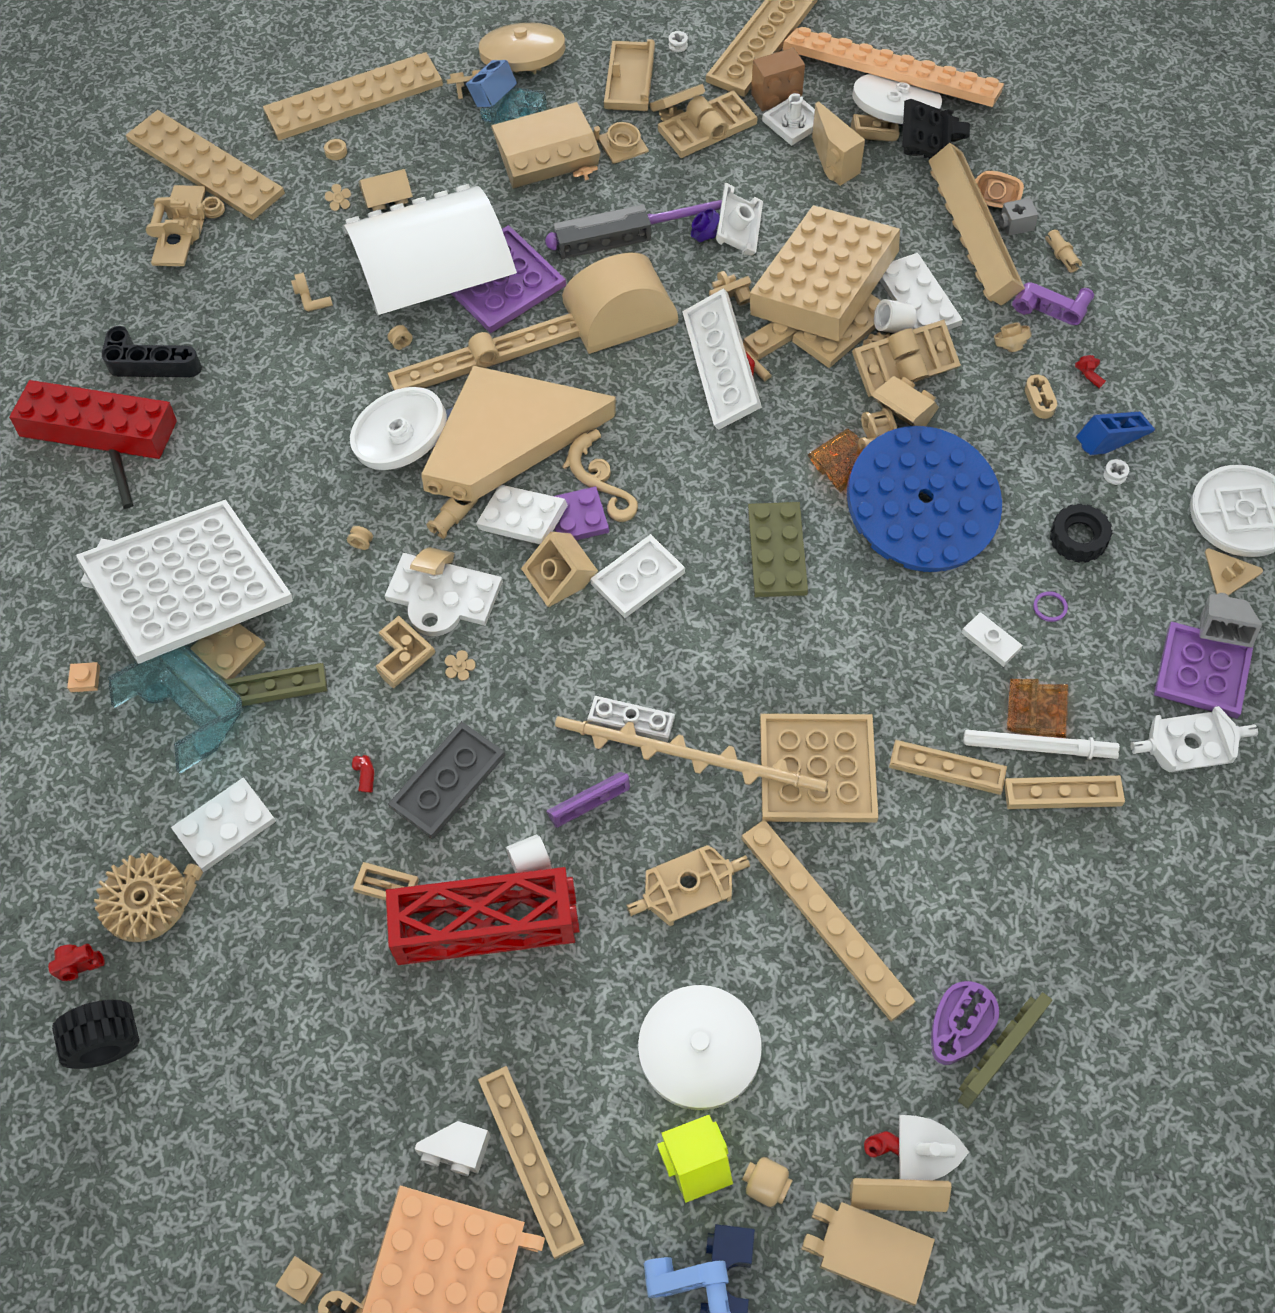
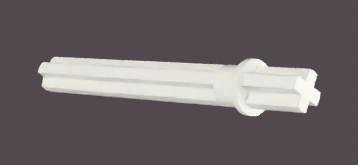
(1078, 747)

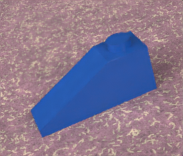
(1112, 431)

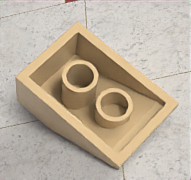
(837, 145)

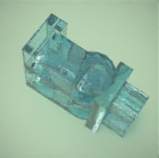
(515, 104)

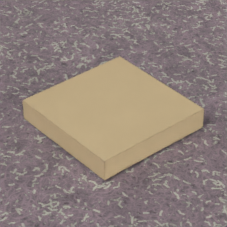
(677, 98)

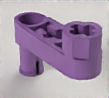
(1042, 299)

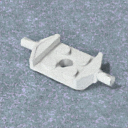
(1213, 731)

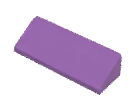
(589, 799)

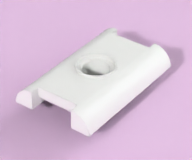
(739, 221)

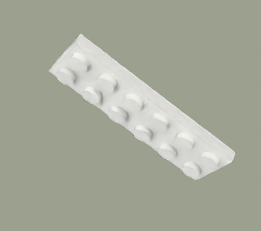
(721, 359)

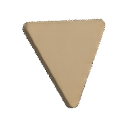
(1229, 572)

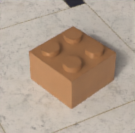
(777, 78)

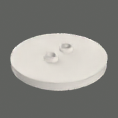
(886, 97)
(1236, 510)

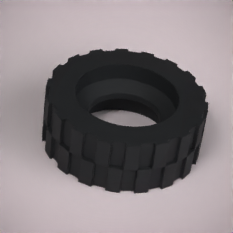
(1085, 515)

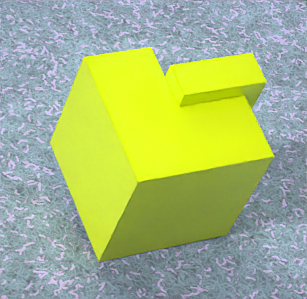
(696, 1158)

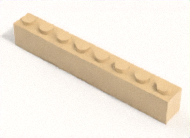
(975, 225)

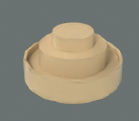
(1013, 337)

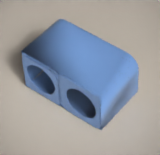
(491, 82)

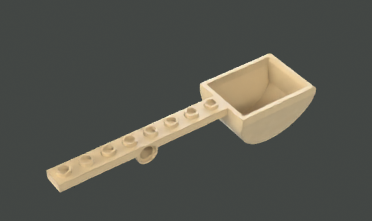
(605, 305)

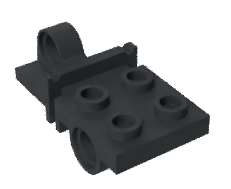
(929, 129)

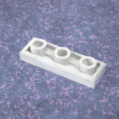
(647, 721)

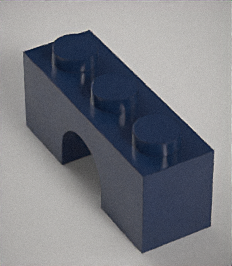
(735, 1248)

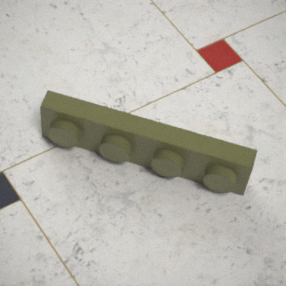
(280, 684)

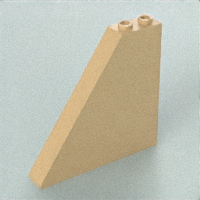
(505, 428)

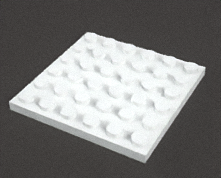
(183, 580)

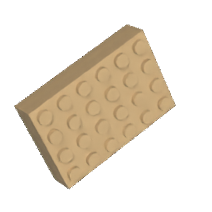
(825, 272)

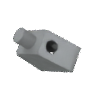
(1229, 621)

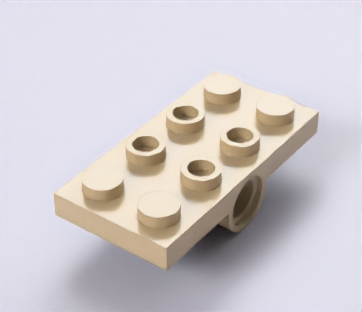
(706, 123)
(907, 354)

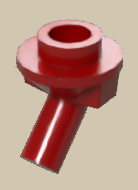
(1087, 365)

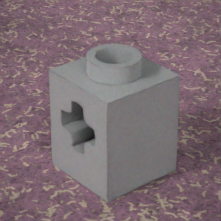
(1018, 216)

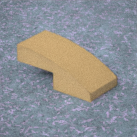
(432, 561)

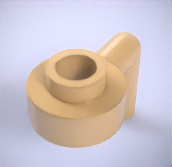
(300, 287)

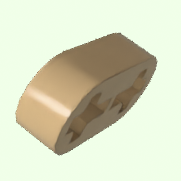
(1035, 397)

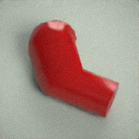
(366, 772)
(881, 1144)

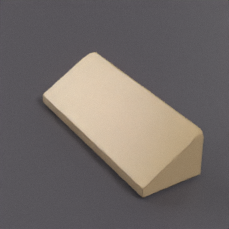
(900, 1194)

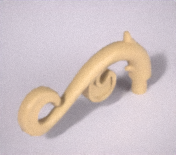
(603, 473)

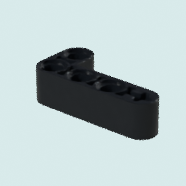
(132, 360)

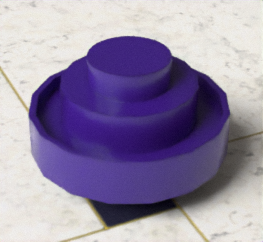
(705, 225)

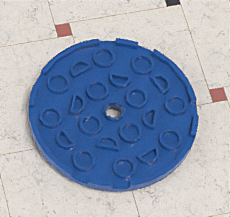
(916, 533)

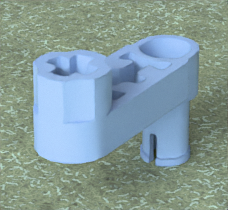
(713, 1276)

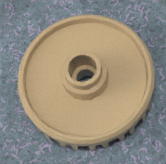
(141, 898)

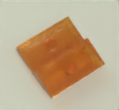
(837, 458)
(1038, 708)

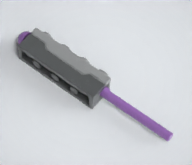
(613, 229)

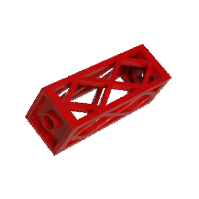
(477, 896)

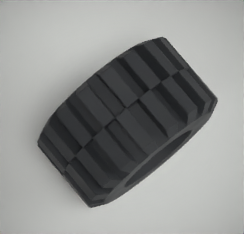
(95, 1034)

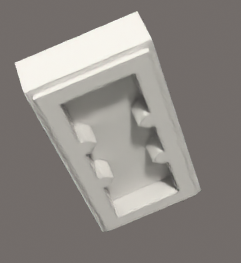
(991, 639)

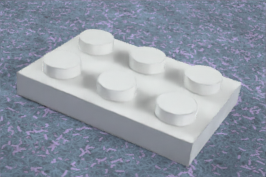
(521, 514)
(637, 576)
(223, 824)

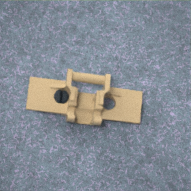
(178, 234)

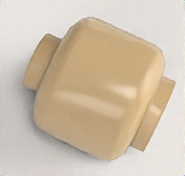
(767, 1182)

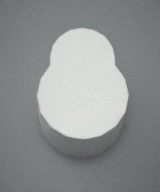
(528, 855)

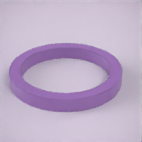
(1050, 619)

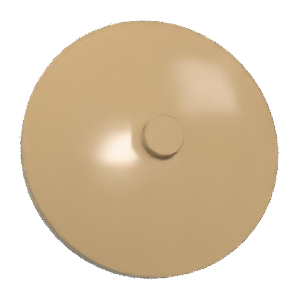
(523, 45)

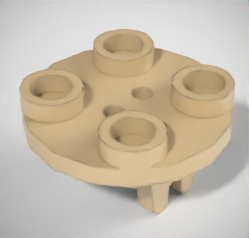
(459, 79)

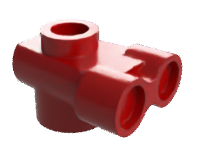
(74, 960)

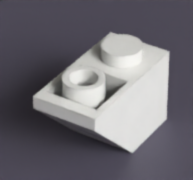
(456, 1145)

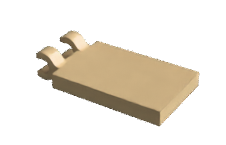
(871, 1251)

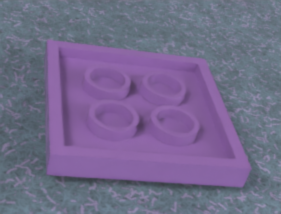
(1202, 671)

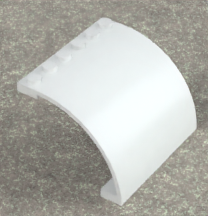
(430, 248)

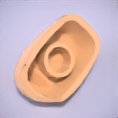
(999, 188)

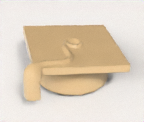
(621, 141)

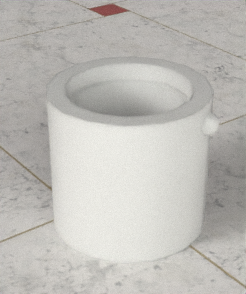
(894, 316)

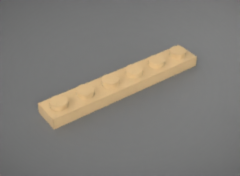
(531, 1163)

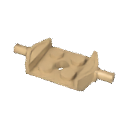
(671, 900)

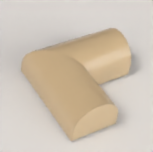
(874, 128)
(408, 653)

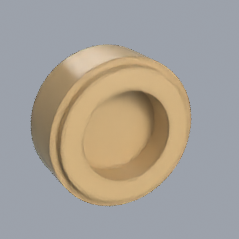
(335, 149)

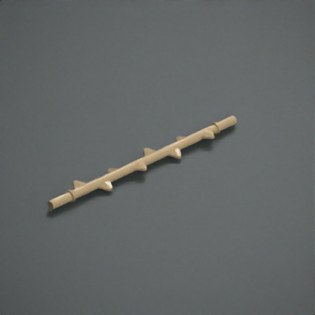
(699, 758)

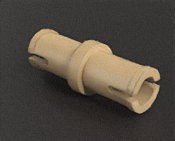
(1063, 251)

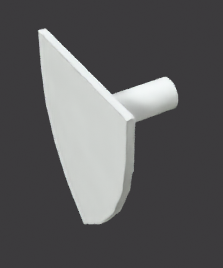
(927, 1149)

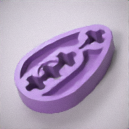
(979, 1027)

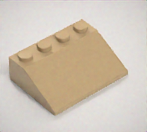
(546, 144)

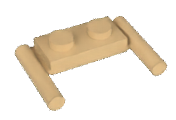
(766, 341)

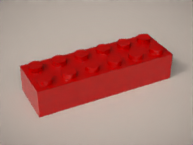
(93, 419)

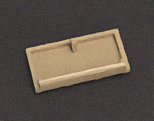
(629, 75)

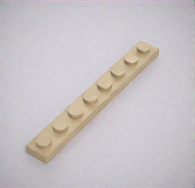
(828, 921)

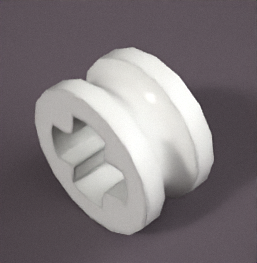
(678, 46)
(1115, 478)

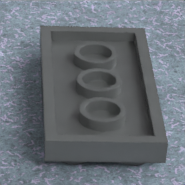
(446, 780)

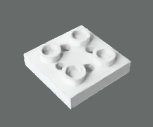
(793, 114)

